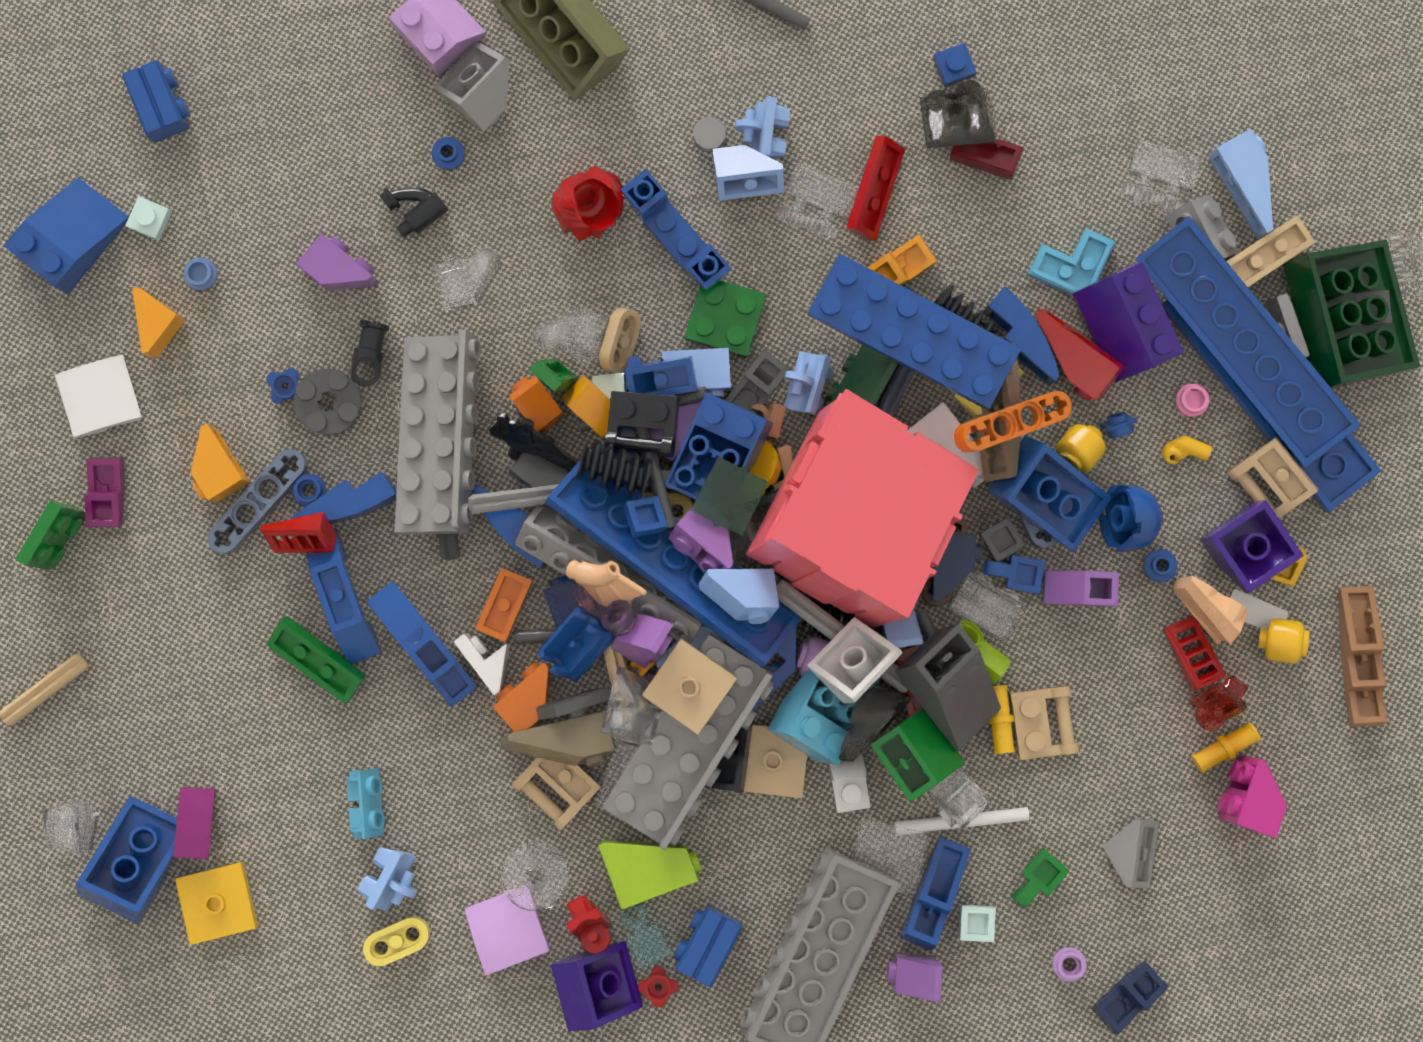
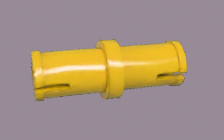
(1001, 723)
(1226, 747)

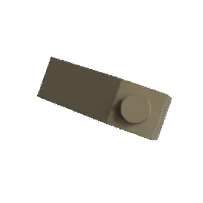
(566, 741)

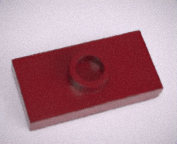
(993, 158)

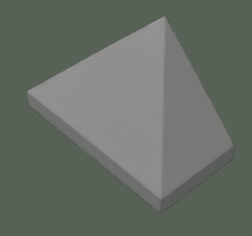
(1134, 852)

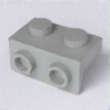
(1207, 216)

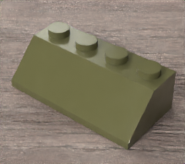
(568, 39)

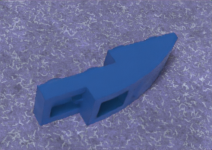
(421, 644)

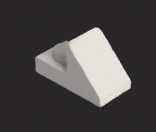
(490, 669)
(850, 785)

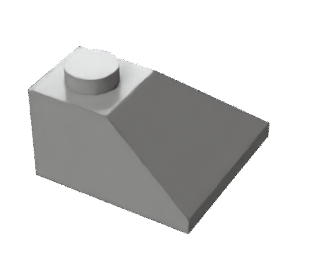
(477, 86)

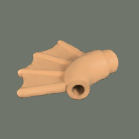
(604, 582)

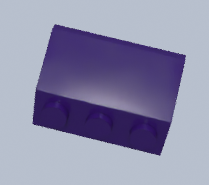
(1128, 320)

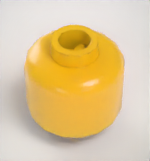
(1082, 447)
(1284, 640)

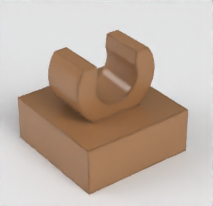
(773, 413)

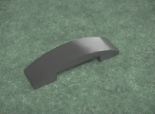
(758, 382)

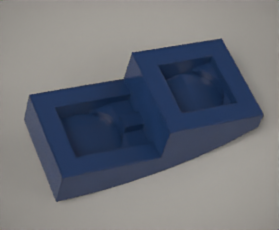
(1129, 996)

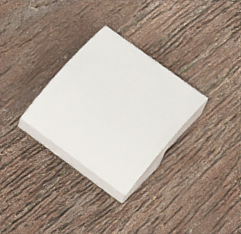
(98, 396)

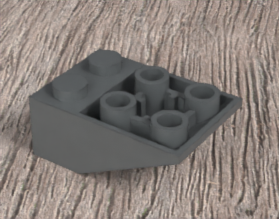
(951, 684)

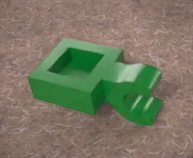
(1042, 875)

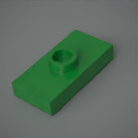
(553, 374)

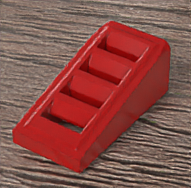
(317, 532)
(1216, 671)

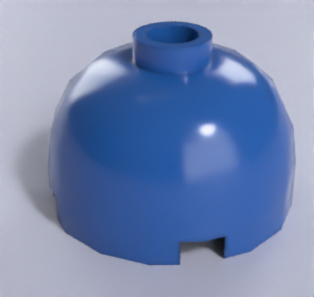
(1131, 518)

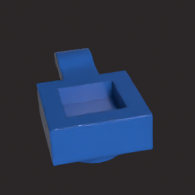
(1020, 573)

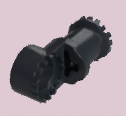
(369, 350)

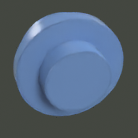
(200, 274)

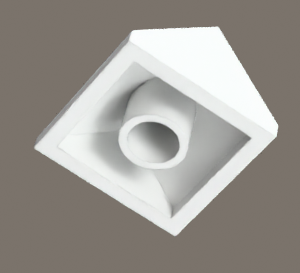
(853, 660)

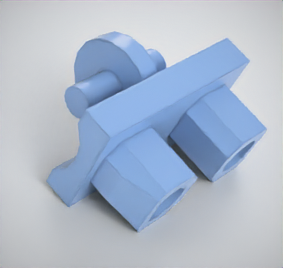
(759, 125)
(807, 383)
(393, 881)

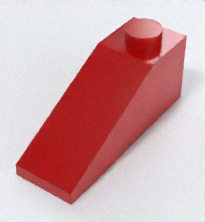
(1083, 361)

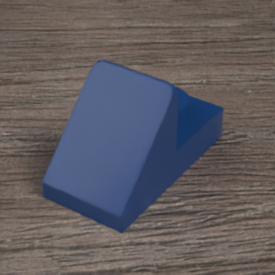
(662, 377)

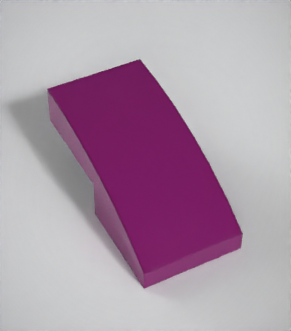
(105, 492)
(194, 823)

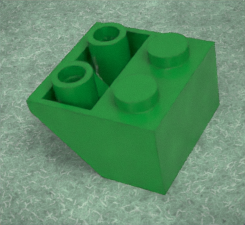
(917, 755)

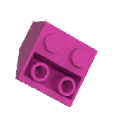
(1252, 797)

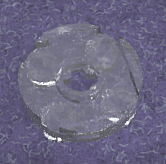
(518, 886)

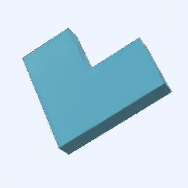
(1073, 272)

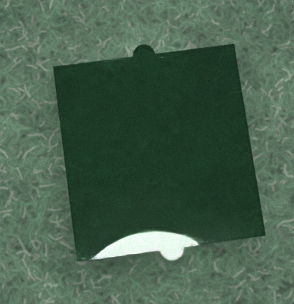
(729, 496)

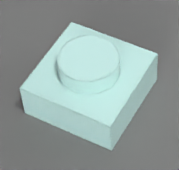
(148, 218)
(977, 923)

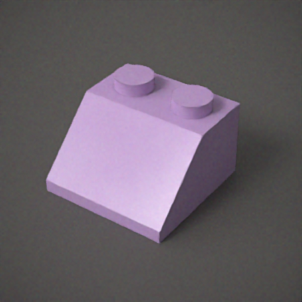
(437, 31)

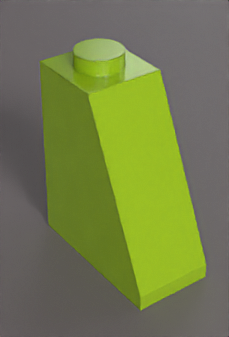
(647, 871)

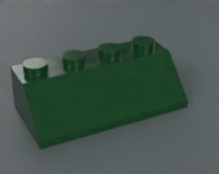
(865, 375)

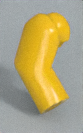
(1183, 447)

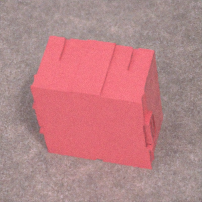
(863, 512)

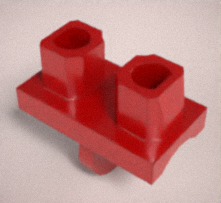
(589, 925)

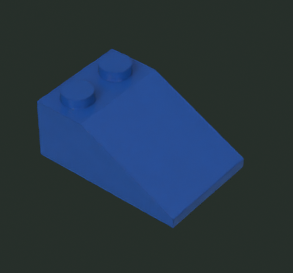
(67, 234)
(1051, 494)
(130, 861)

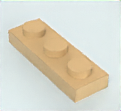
(1271, 251)

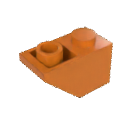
(536, 403)
(519, 703)

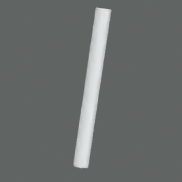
(981, 819)

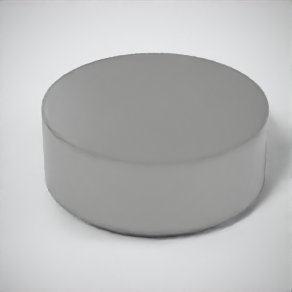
(709, 134)

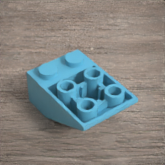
(814, 719)

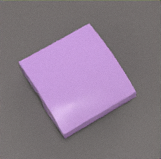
(505, 933)

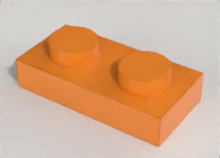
(503, 605)

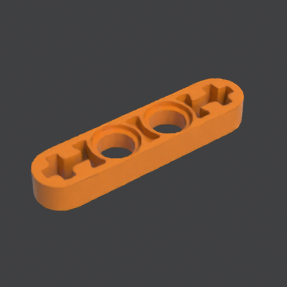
(1012, 418)

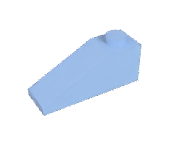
(1245, 173)

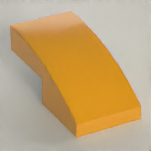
(906, 261)

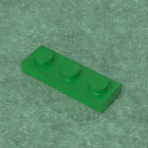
(316, 660)

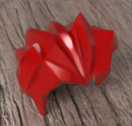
(588, 203)

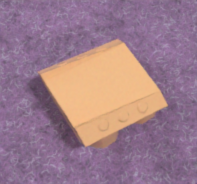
(1216, 613)

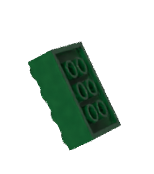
(1329, 316)

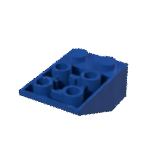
(717, 431)

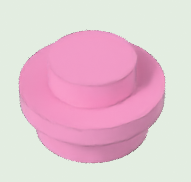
(1192, 400)

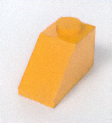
(215, 467)

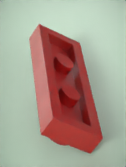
(875, 188)

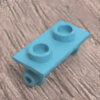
(367, 819)

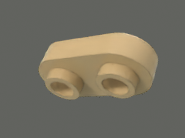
(619, 340)

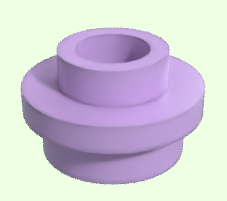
(1079, 964)

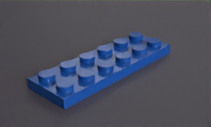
(914, 332)

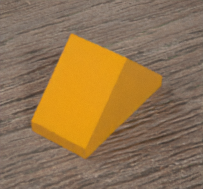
(155, 323)
(589, 404)

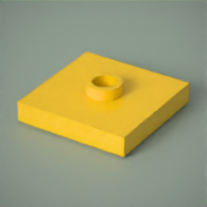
(216, 903)

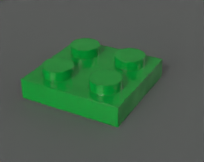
(725, 317)
(49, 536)

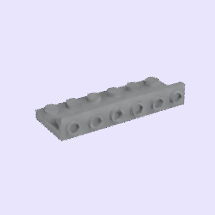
(437, 434)
(558, 542)
(669, 775)
(819, 952)

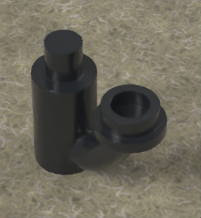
(419, 217)

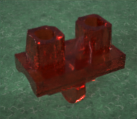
(1219, 703)

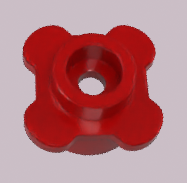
(658, 997)

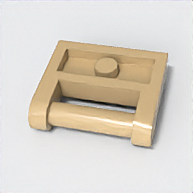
(1279, 472)
(1032, 723)
(567, 780)

